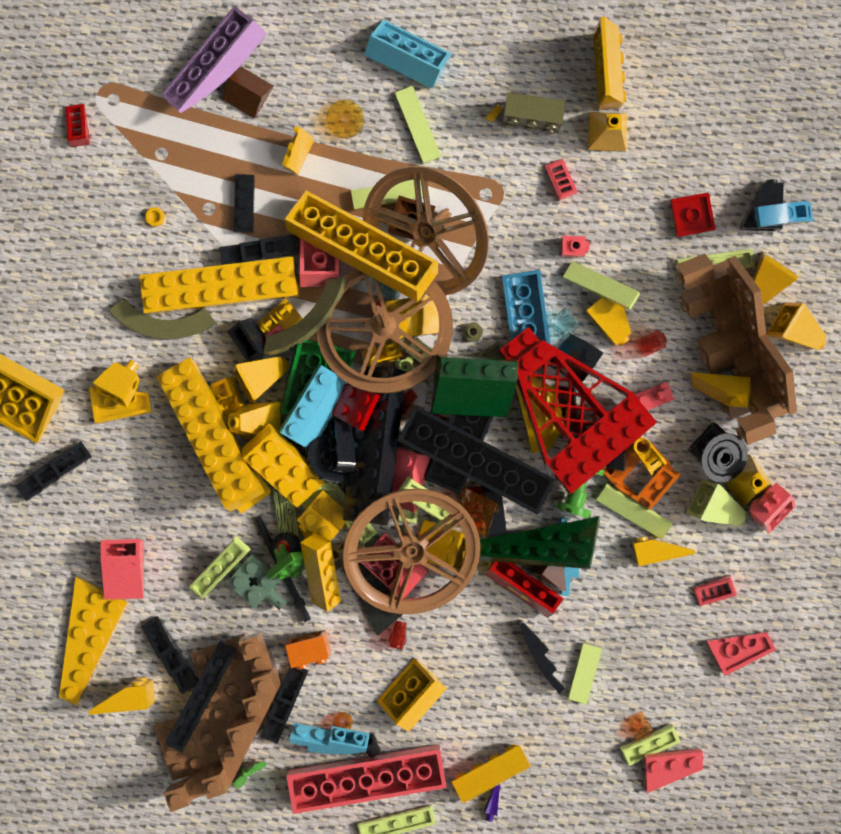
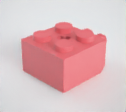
(772, 507)

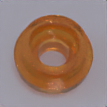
(347, 716)

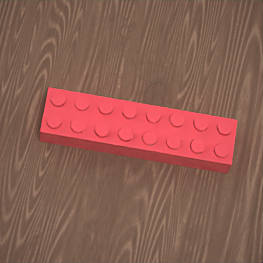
(366, 779)

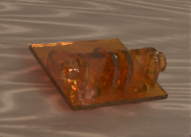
(480, 509)

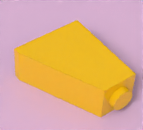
(610, 320)

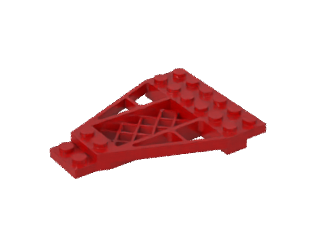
(597, 444)

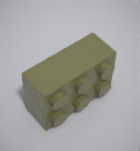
(533, 113)

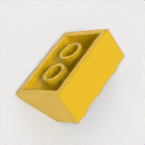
(411, 695)

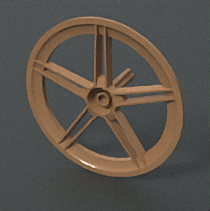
(428, 229)
(384, 327)
(411, 552)

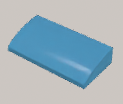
(526, 304)

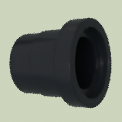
(373, 748)

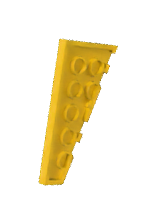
(88, 634)

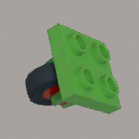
(288, 555)

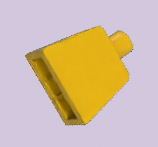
(118, 382)

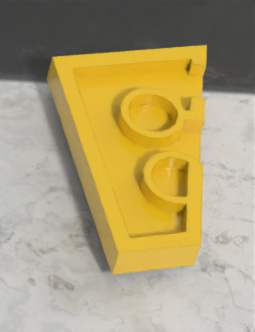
(107, 410)

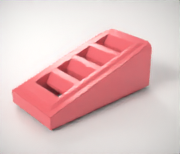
(564, 195)
(721, 581)

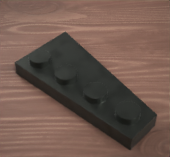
(379, 619)

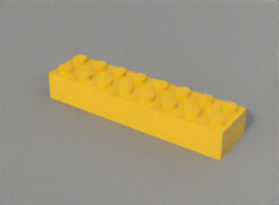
(362, 246)
(219, 285)
(210, 434)

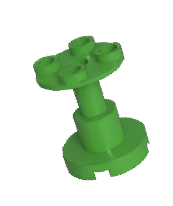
(575, 502)

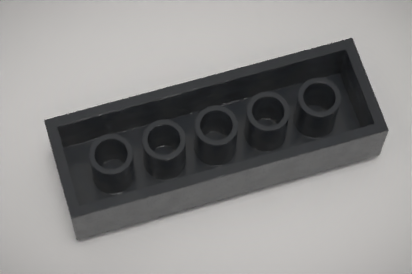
(443, 475)

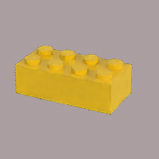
(281, 465)

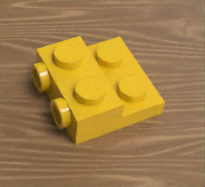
(323, 516)

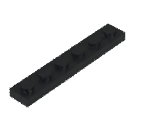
(201, 696)

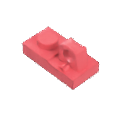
(655, 396)

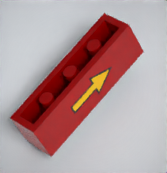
(525, 587)

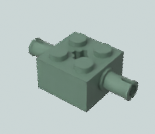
(255, 593)

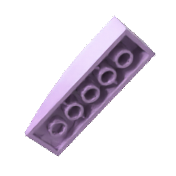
(215, 60)

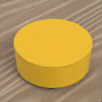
(494, 113)
(155, 217)

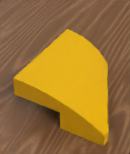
(297, 150)
(227, 395)

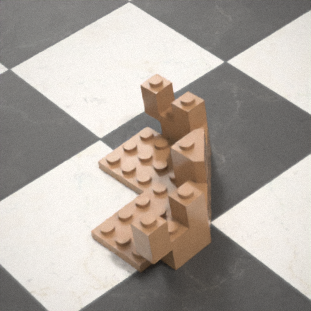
(739, 341)
(226, 725)

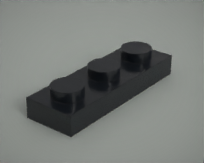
(244, 203)

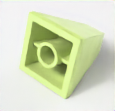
(715, 505)

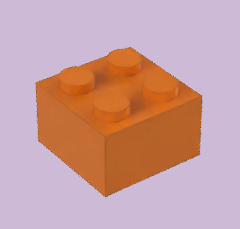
(308, 649)

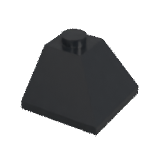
(581, 351)

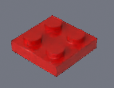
(692, 215)
(355, 406)

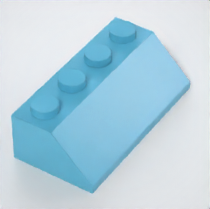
(407, 54)
(313, 407)

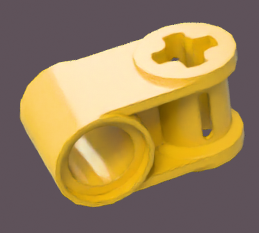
(649, 456)

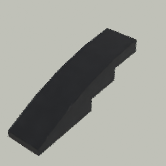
(260, 250)
(53, 471)
(538, 651)
(170, 654)
(283, 704)

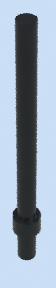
(299, 602)

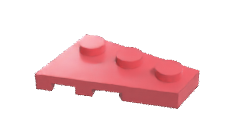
(739, 651)
(670, 766)

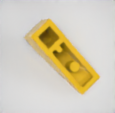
(724, 388)
(652, 551)

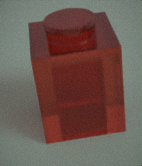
(651, 343)

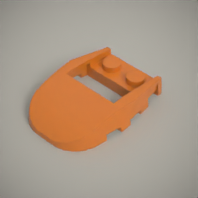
(654, 489)

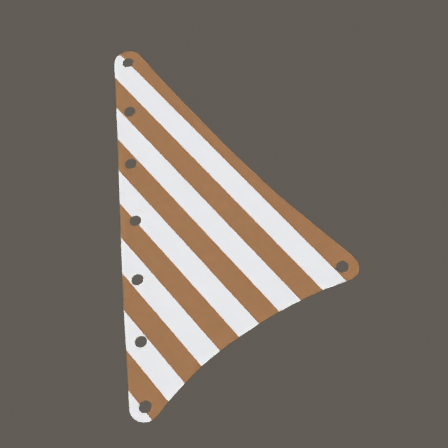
(211, 149)

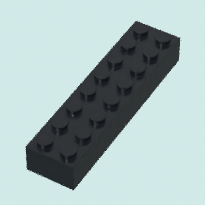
(375, 452)
(476, 460)

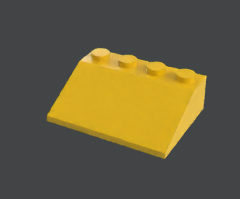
(608, 65)
(26, 400)

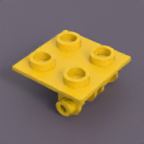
(282, 314)
(390, 351)

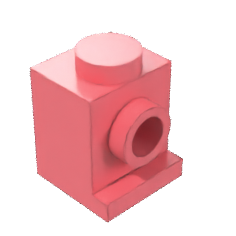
(567, 249)

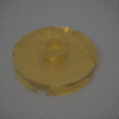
(343, 109)

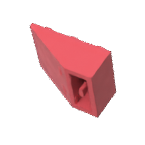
(123, 568)
(387, 569)

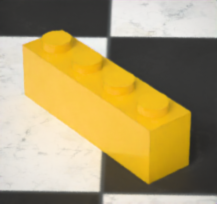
(321, 572)
(488, 775)

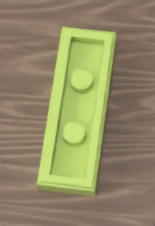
(584, 673)
(650, 744)

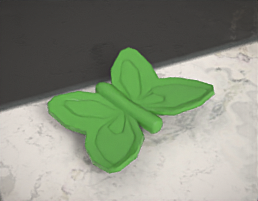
(245, 772)

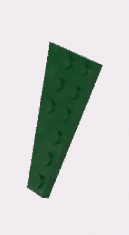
(554, 545)

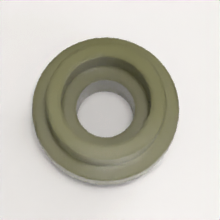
(468, 336)

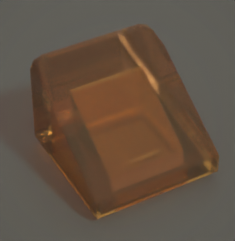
(639, 725)

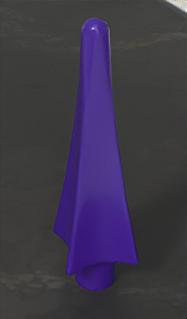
(492, 805)

